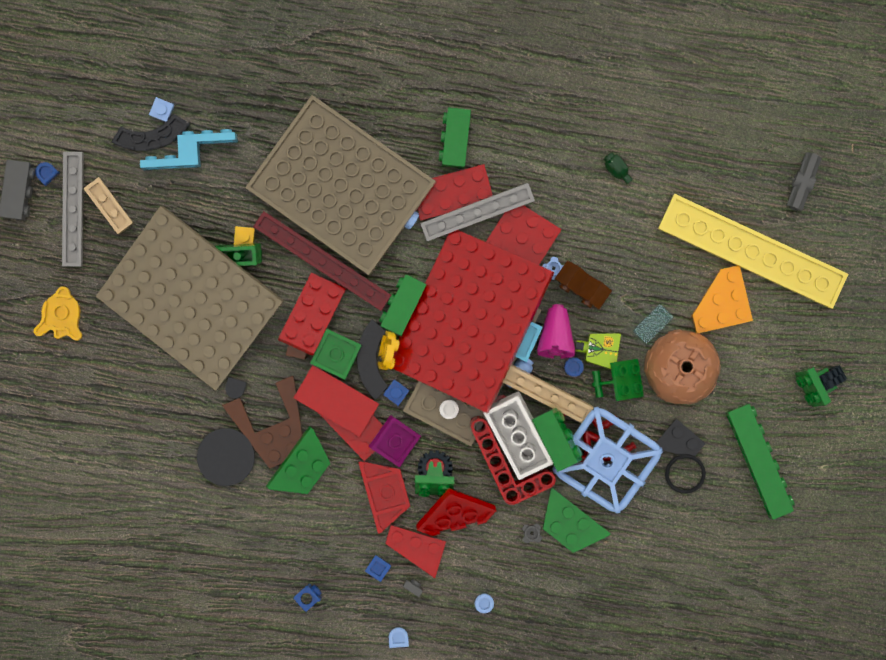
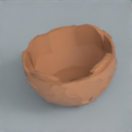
(665, 372)

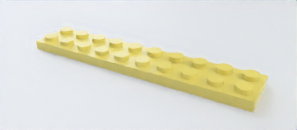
(753, 251)

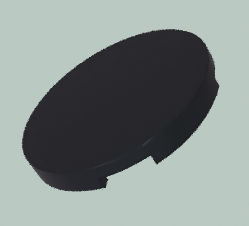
(225, 457)

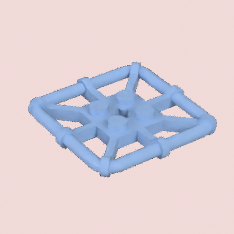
(619, 456)

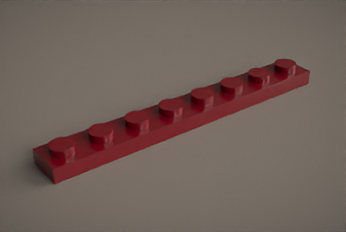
(322, 261)

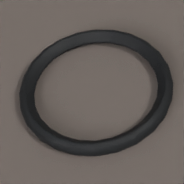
(681, 457)

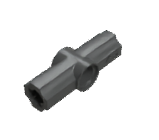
(803, 181)

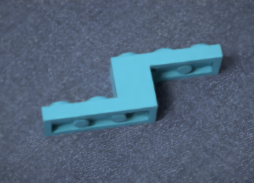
(188, 150)

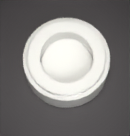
(449, 409)

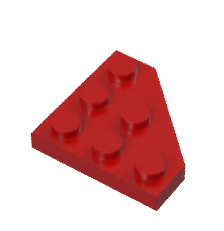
(454, 512)

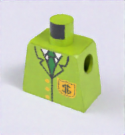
(600, 349)

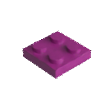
(394, 441)

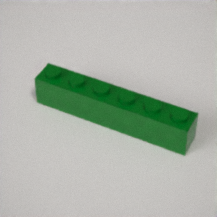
(759, 461)

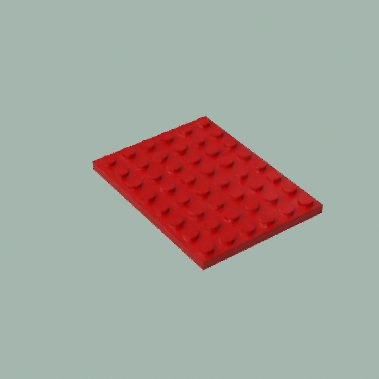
(471, 319)

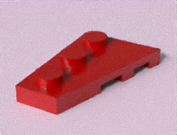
(417, 548)

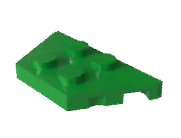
(302, 466)
(570, 524)

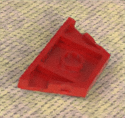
(385, 493)

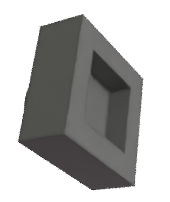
(413, 586)

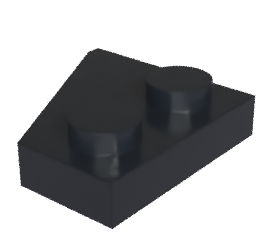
(680, 440)

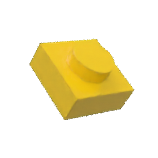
(244, 235)

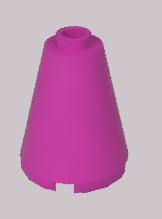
(556, 334)

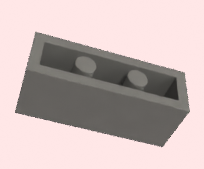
(16, 190)

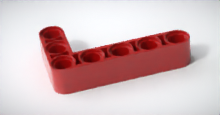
(501, 467)

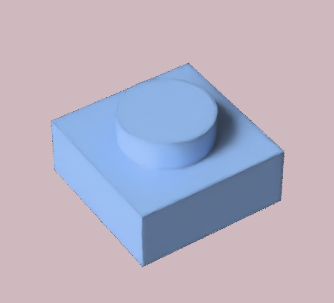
(161, 109)

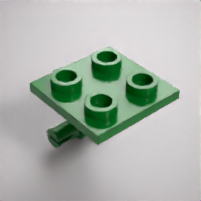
(625, 378)

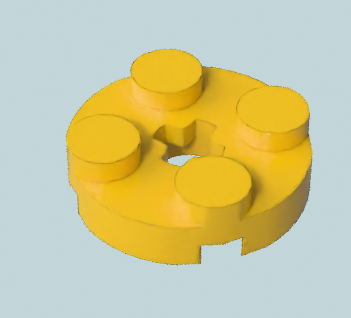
(386, 351)

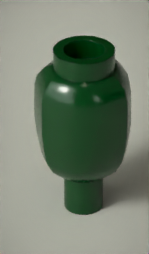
(617, 167)

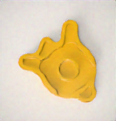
(61, 315)

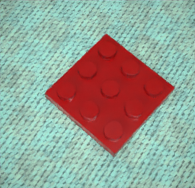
(524, 234)

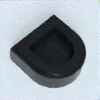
(235, 388)

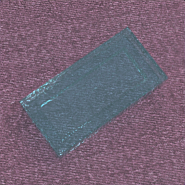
(653, 323)

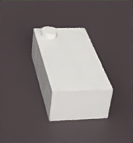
(518, 435)

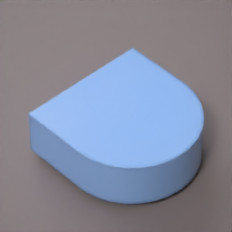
(398, 638)

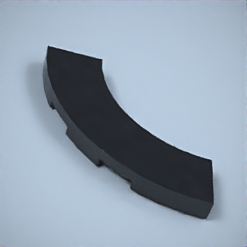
(152, 139)
(367, 359)

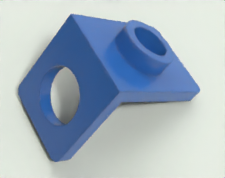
(313, 591)

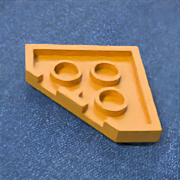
(723, 302)

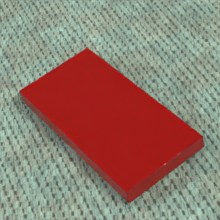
(336, 400)

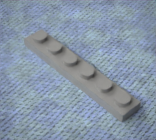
(72, 209)
(477, 211)

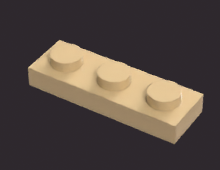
(108, 205)

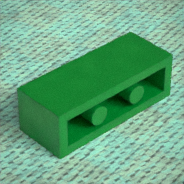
(455, 138)
(243, 253)
(402, 304)
(557, 439)

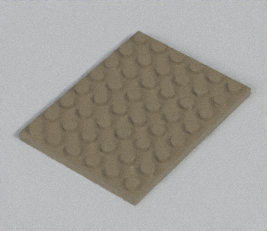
(340, 185)
(189, 298)

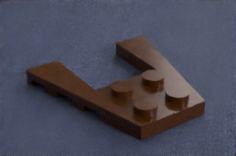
(275, 441)

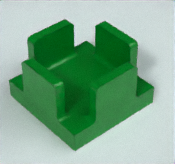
(336, 354)

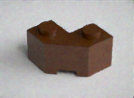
(580, 283)

